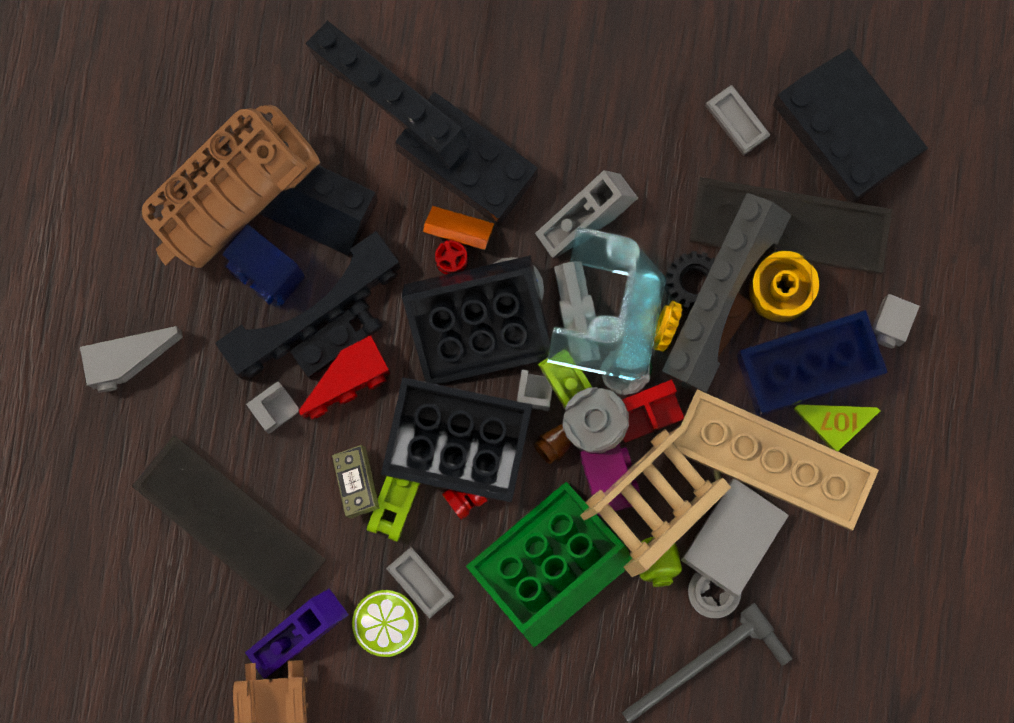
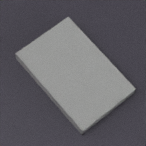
(734, 538)

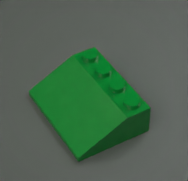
(550, 564)

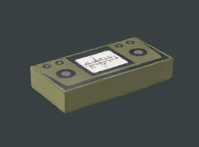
(355, 481)

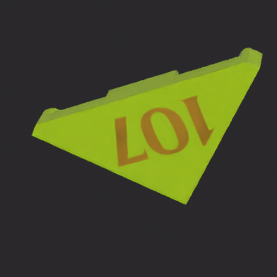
(836, 423)

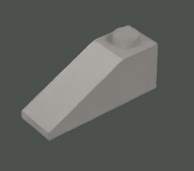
(590, 209)
(122, 358)

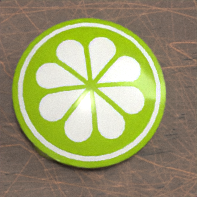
(385, 623)

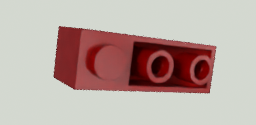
(350, 372)

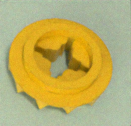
(667, 325)

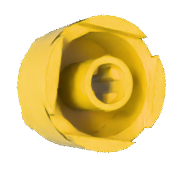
(796, 274)

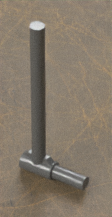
(753, 625)

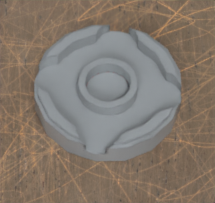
(595, 420)

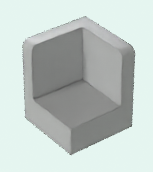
(534, 391)
(273, 407)

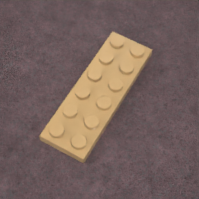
(775, 460)

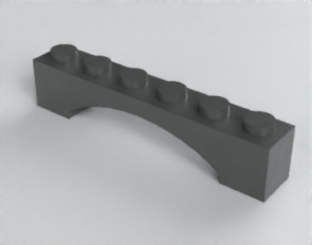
(750, 235)

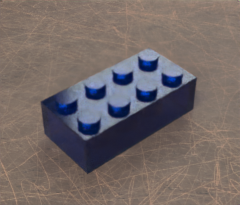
(811, 363)

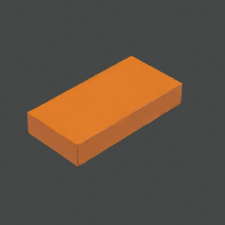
(458, 227)

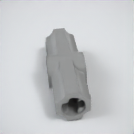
(575, 303)

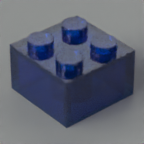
(264, 265)

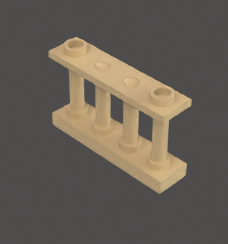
(685, 512)

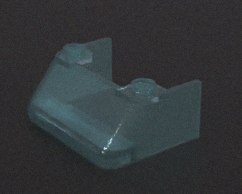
(614, 344)

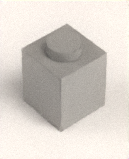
(894, 321)

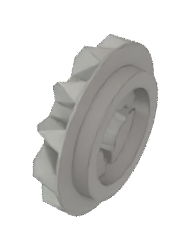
(706, 605)

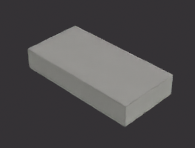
(737, 120)
(420, 582)

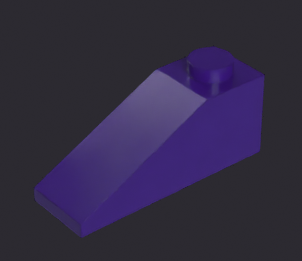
(297, 633)

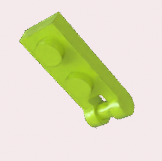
(396, 497)

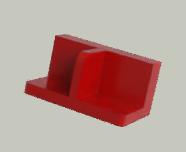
(652, 410)

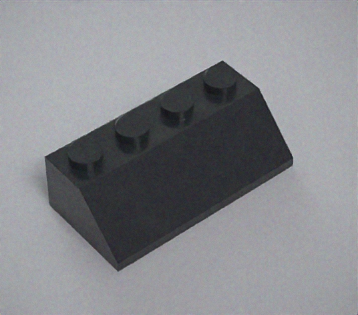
(324, 209)

